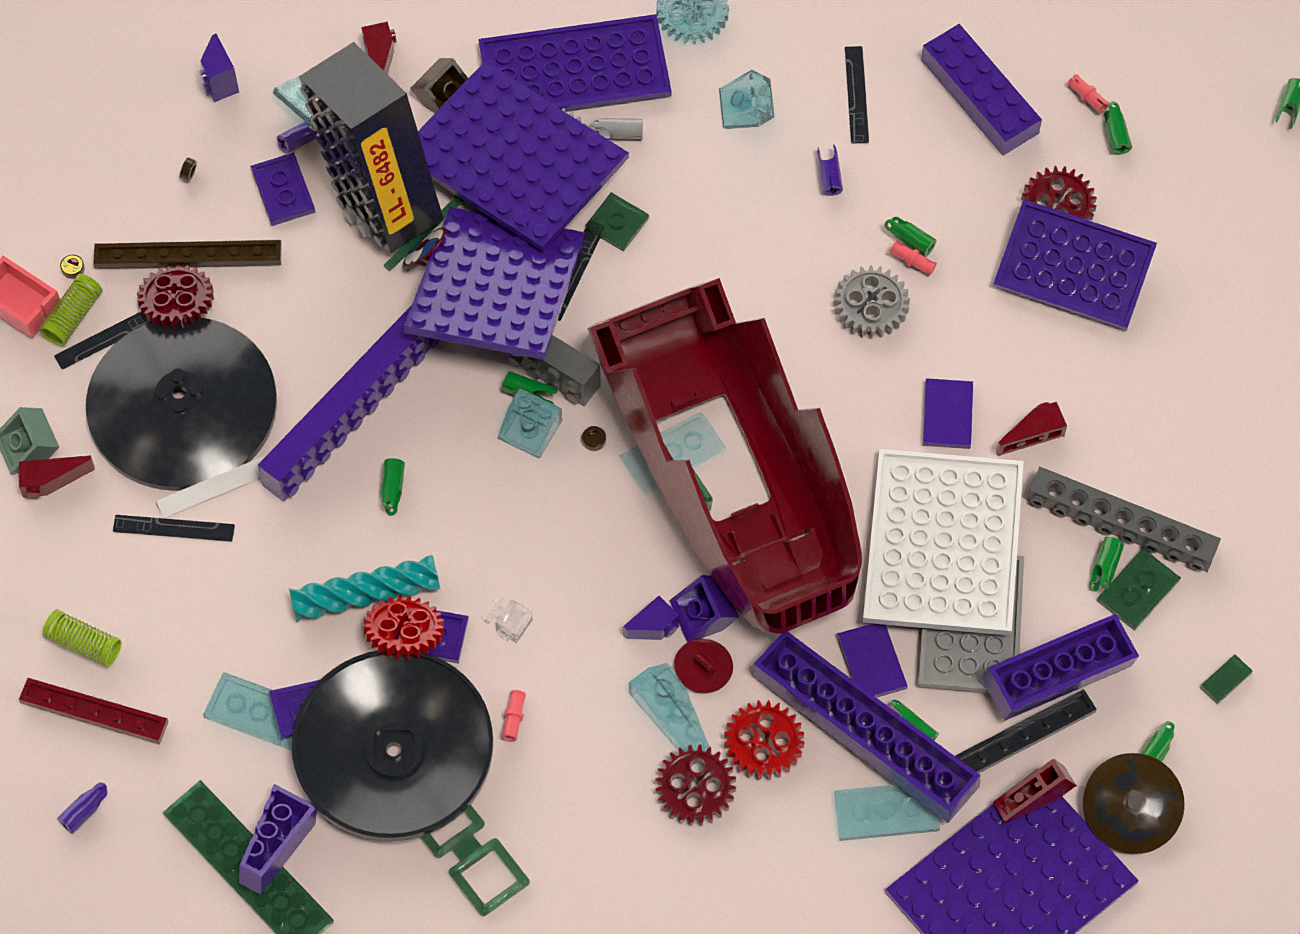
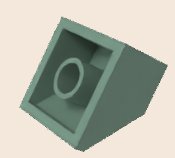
(26, 438)

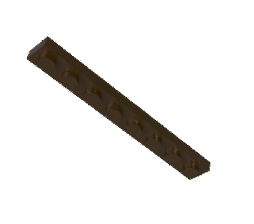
(187, 253)

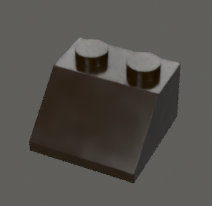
(439, 83)

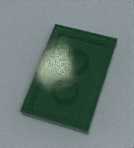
(1138, 589)

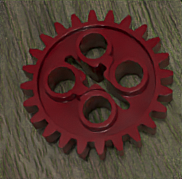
(1042, 190)
(175, 296)
(681, 768)

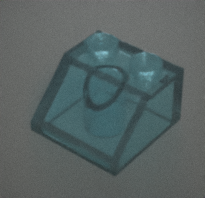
(746, 101)
(530, 423)

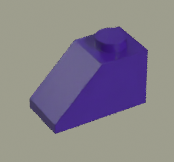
(653, 622)

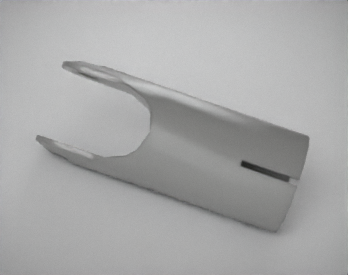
(619, 128)

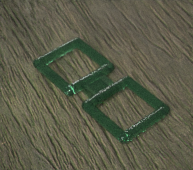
(469, 852)

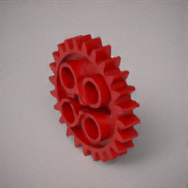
(390, 621)
(781, 728)

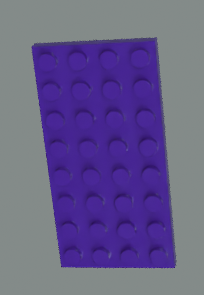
(585, 62)

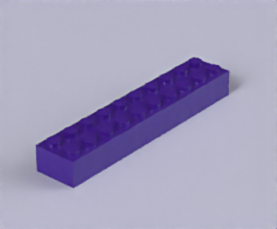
(342, 409)
(867, 726)

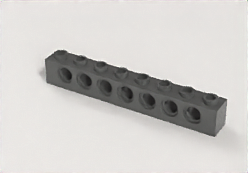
(1117, 508)

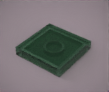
(617, 221)

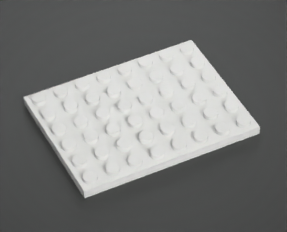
(944, 542)

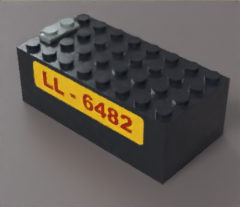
(371, 147)

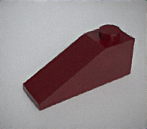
(379, 43)
(1037, 427)
(48, 475)
(1035, 791)

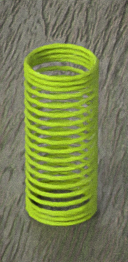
(53, 327)
(105, 649)

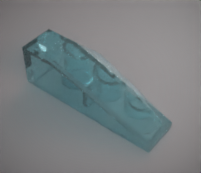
(668, 706)

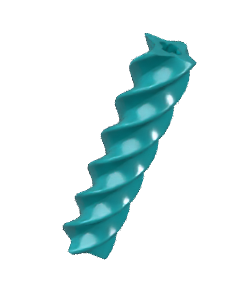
(364, 588)

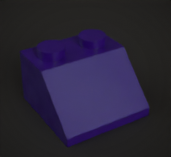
(217, 71)
(703, 609)

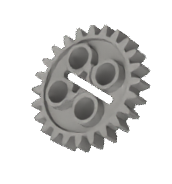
(887, 313)

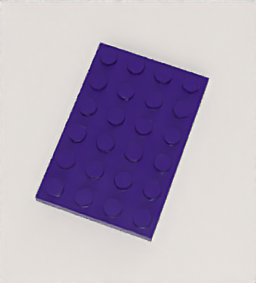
(1075, 264)

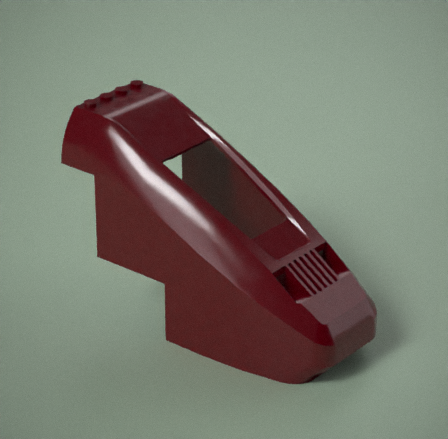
(694, 351)

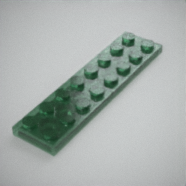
(223, 842)

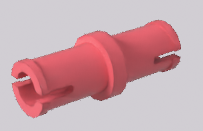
(1088, 93)
(913, 258)
(513, 715)

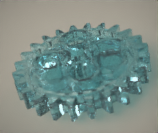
(691, 12)

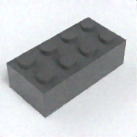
(563, 369)

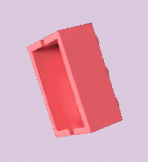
(24, 298)

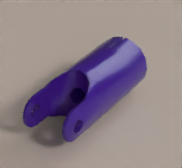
(296, 137)
(830, 174)
(82, 808)

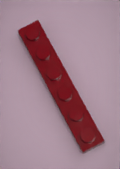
(93, 710)

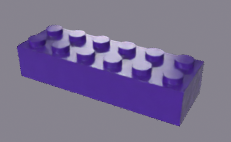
(981, 89)
(1060, 667)

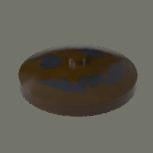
(1133, 803)

